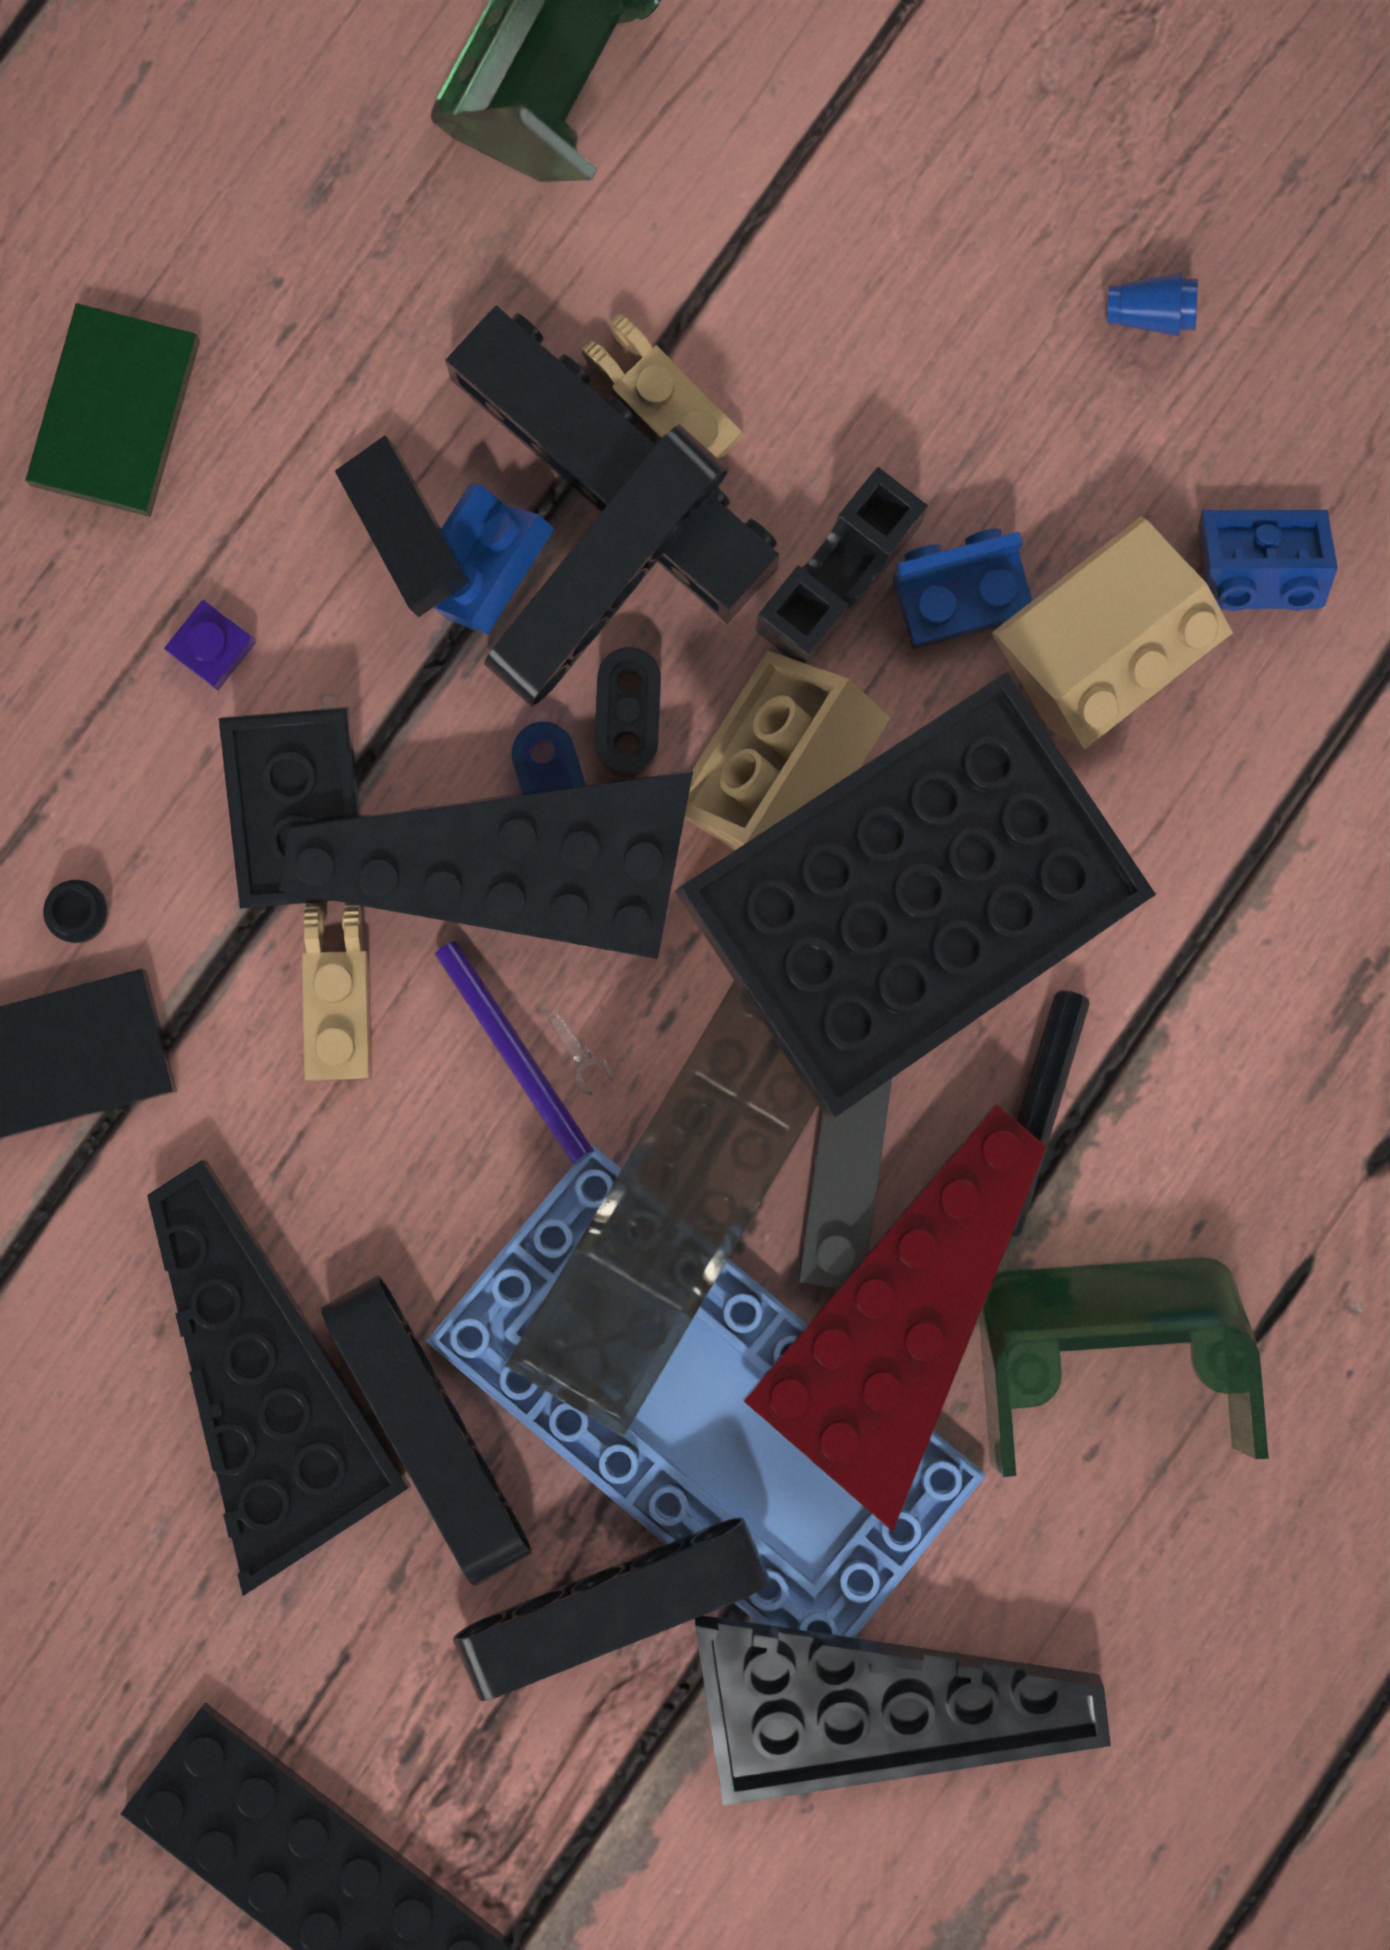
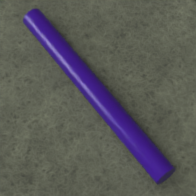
(514, 1052)

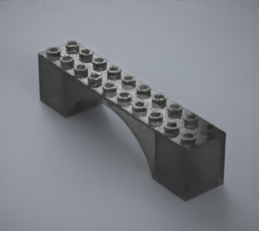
(668, 1221)

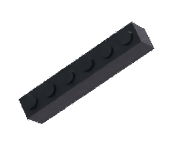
(598, 450)

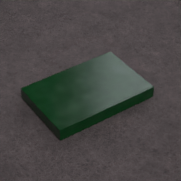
(113, 410)

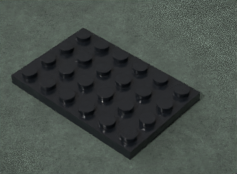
(915, 895)

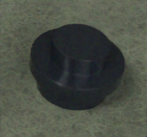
(76, 911)

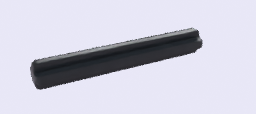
(1051, 1074)

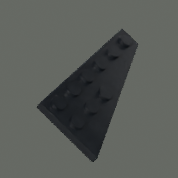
(539, 864)
(273, 1407)
(848, 1711)

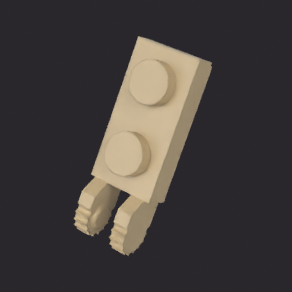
(660, 391)
(335, 1000)

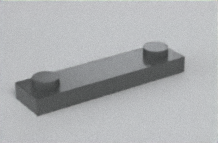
(844, 1190)

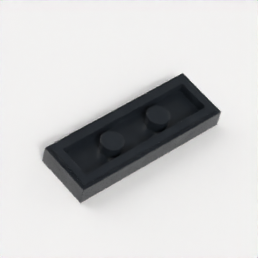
(402, 526)

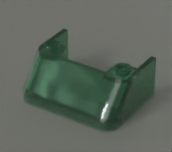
(523, 79)
(1116, 1305)

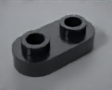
(627, 713)

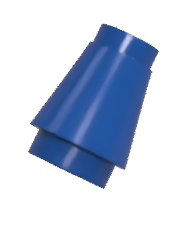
(1155, 304)

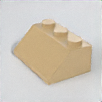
(1111, 633)
(780, 748)

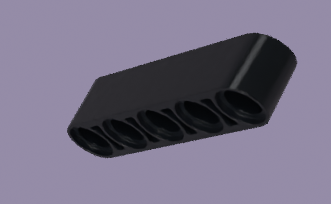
(606, 565)
(426, 1430)
(611, 1609)

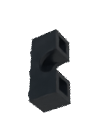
(843, 569)

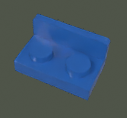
(496, 551)
(1268, 558)
(962, 587)

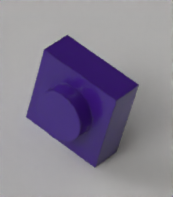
(210, 645)

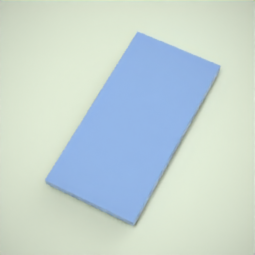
(695, 1443)

